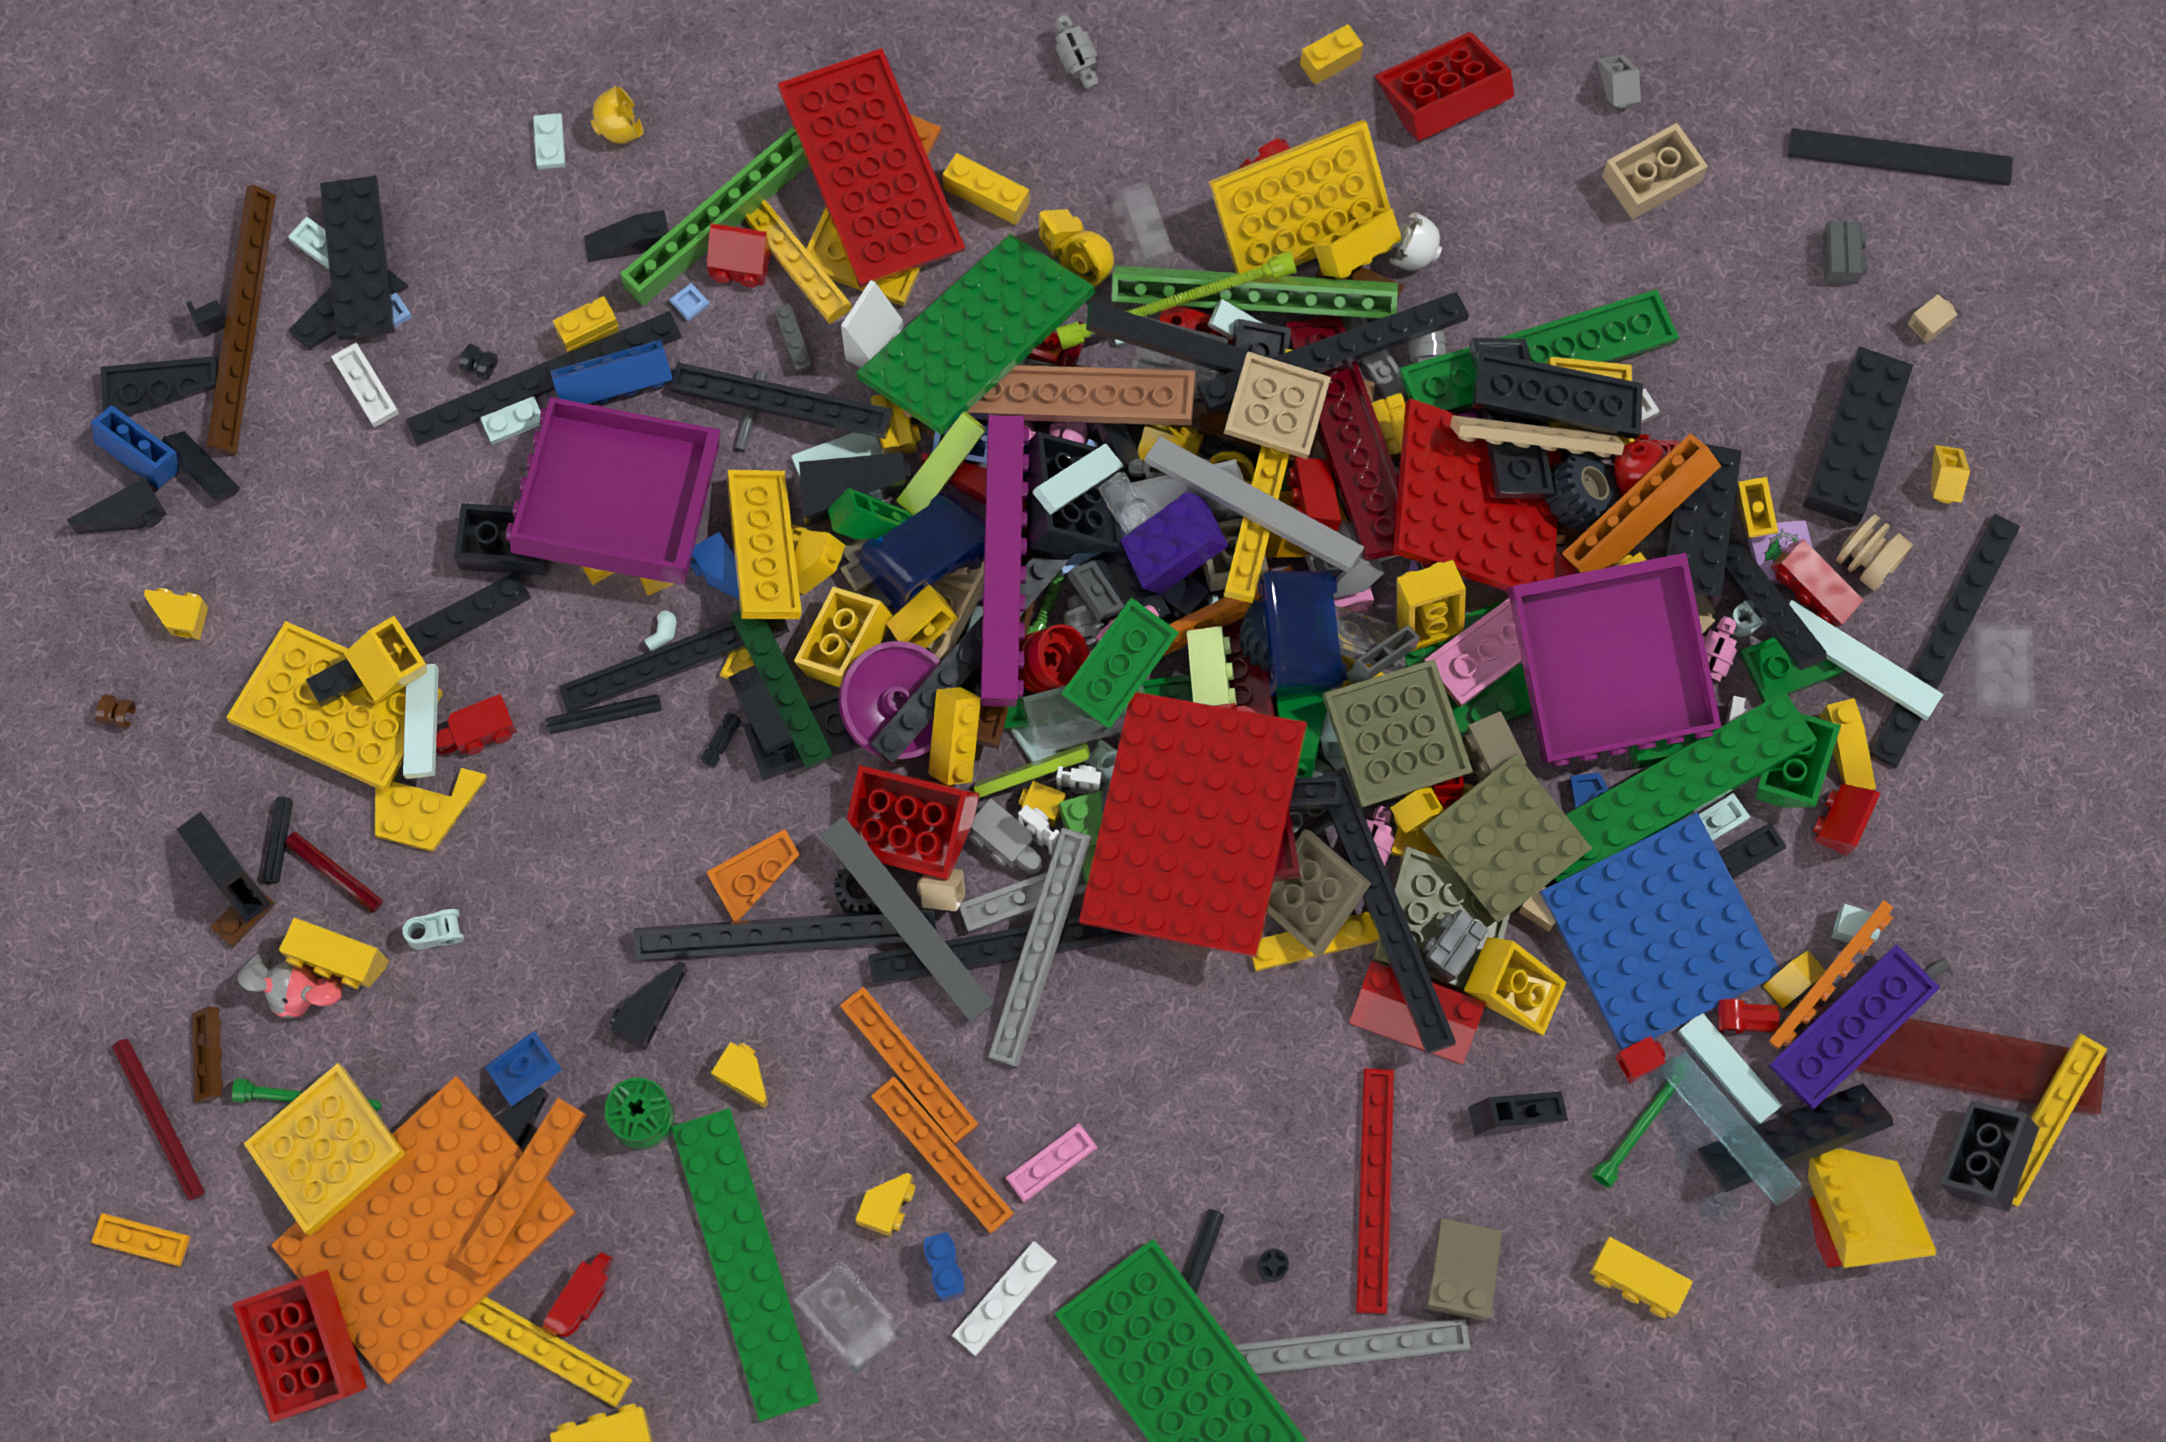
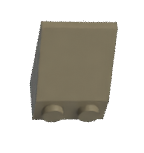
(1464, 1270)

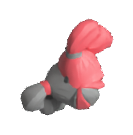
(286, 981)

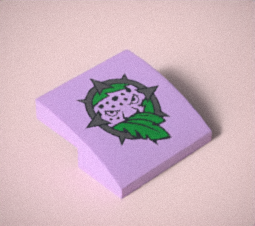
(1769, 547)

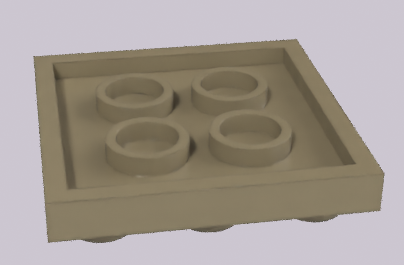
(1321, 899)

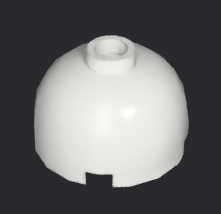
(1419, 243)

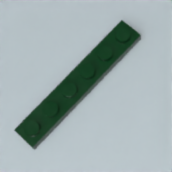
(783, 690)

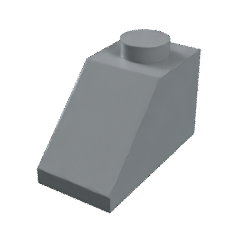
(1620, 80)

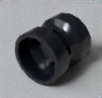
(478, 361)

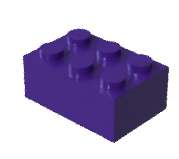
(1174, 542)

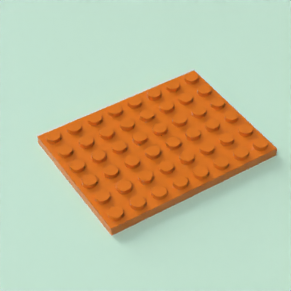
(402, 1236)

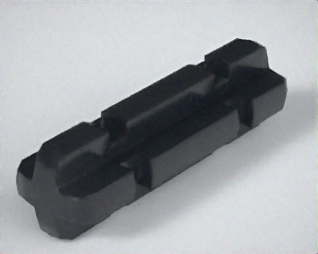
(720, 740)

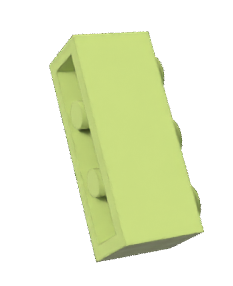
(1209, 666)

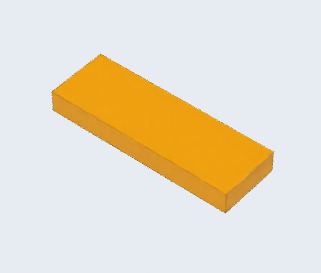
(140, 1239)

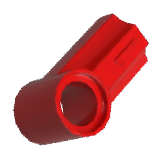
(1742, 1017)

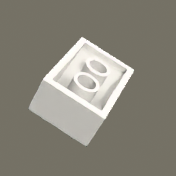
(869, 325)

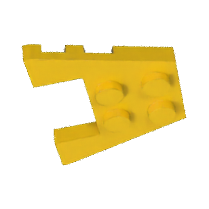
(423, 816)

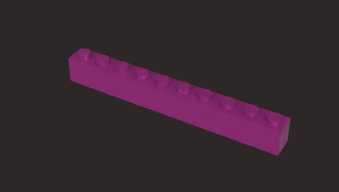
(1003, 561)

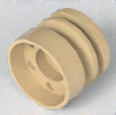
(1874, 552)

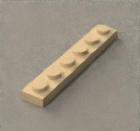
(1546, 437)

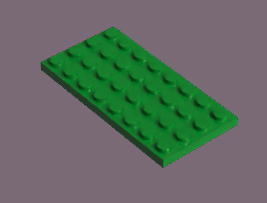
(975, 333)
(1171, 1357)

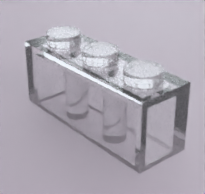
(1143, 226)

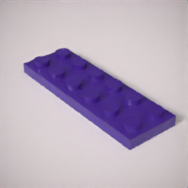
(1854, 1027)

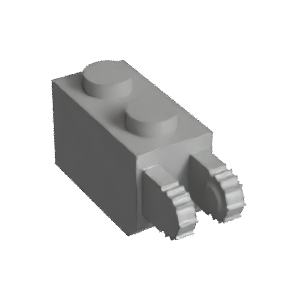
(1005, 838)

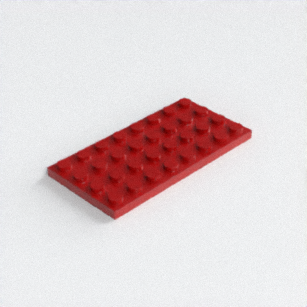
(871, 167)

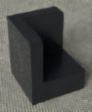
(208, 317)

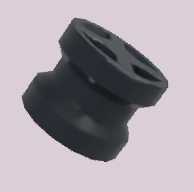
(1274, 1260)

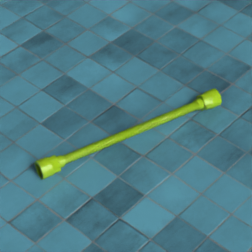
(1277, 266)

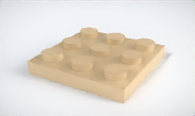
(1277, 405)

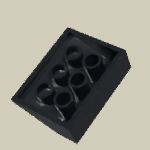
(1080, 525)

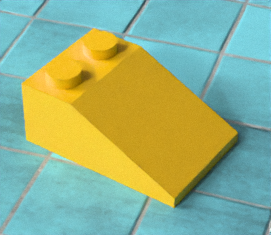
(1515, 984)

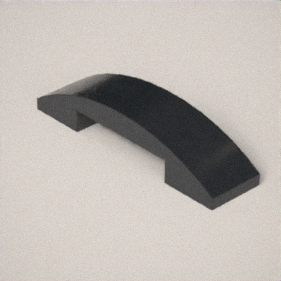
(1120, 443)

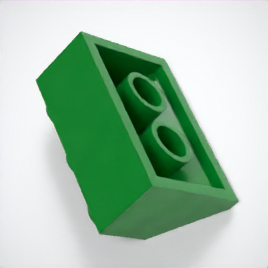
(1801, 777)

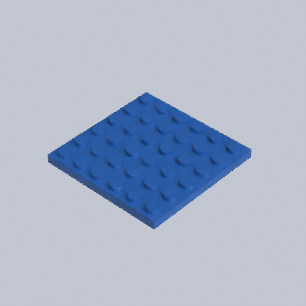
(1660, 932)

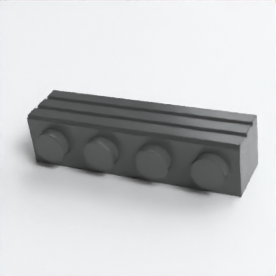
(793, 339)

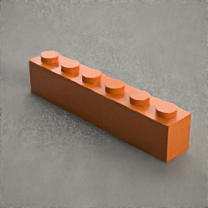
(1643, 507)

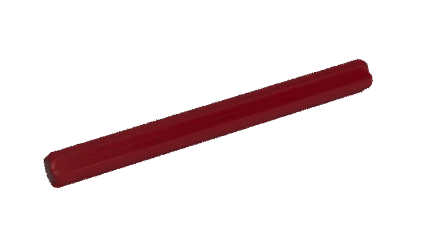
(158, 1119)

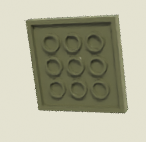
(1397, 733)
(1506, 838)
(1427, 892)

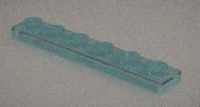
(1731, 1128)

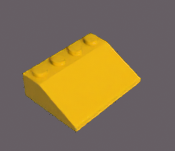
(1868, 1208)

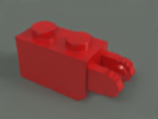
(476, 727)

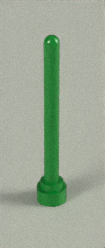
(245, 1091)
(1607, 1171)

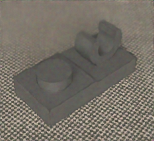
(1095, 591)

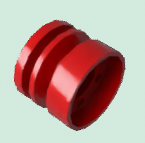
(1051, 657)

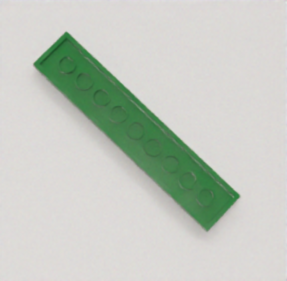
(1593, 335)
(1689, 780)
(745, 1265)

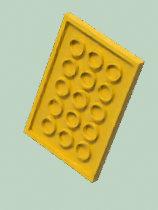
(1298, 196)
(346, 735)

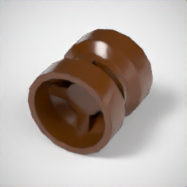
(114, 710)

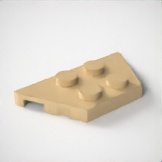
(962, 592)

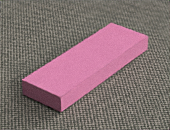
(1051, 1163)

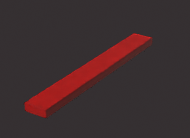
(1375, 1191)

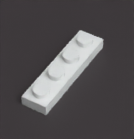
(1004, 1298)

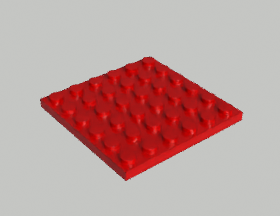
(1453, 512)

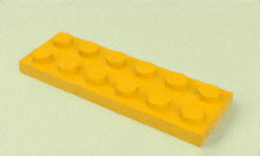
(763, 544)

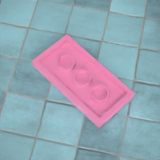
(1479, 655)

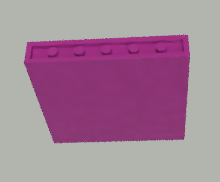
(614, 491)
(1614, 659)

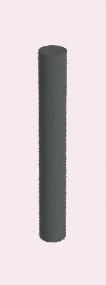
(748, 420)

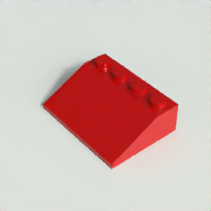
(1446, 85)
(911, 820)
(299, 1346)

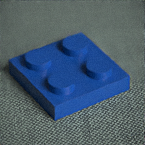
(523, 1068)

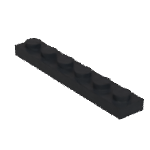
(1772, 608)

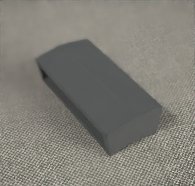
(1406, 641)

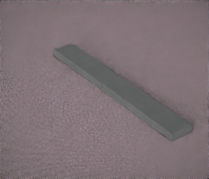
(907, 919)

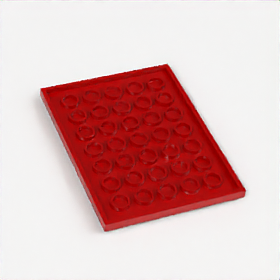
(1193, 824)

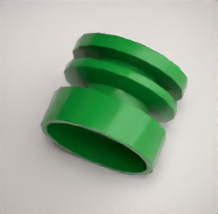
(639, 1130)

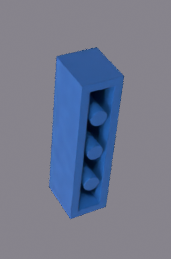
(613, 374)

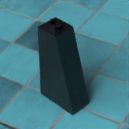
(829, 478)
(223, 867)

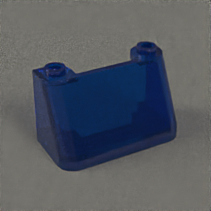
(924, 548)
(1302, 631)

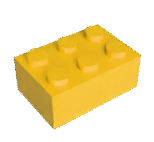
(1432, 603)
(841, 633)

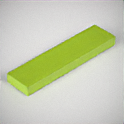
(942, 463)
(1032, 770)

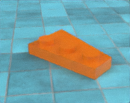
(752, 872)

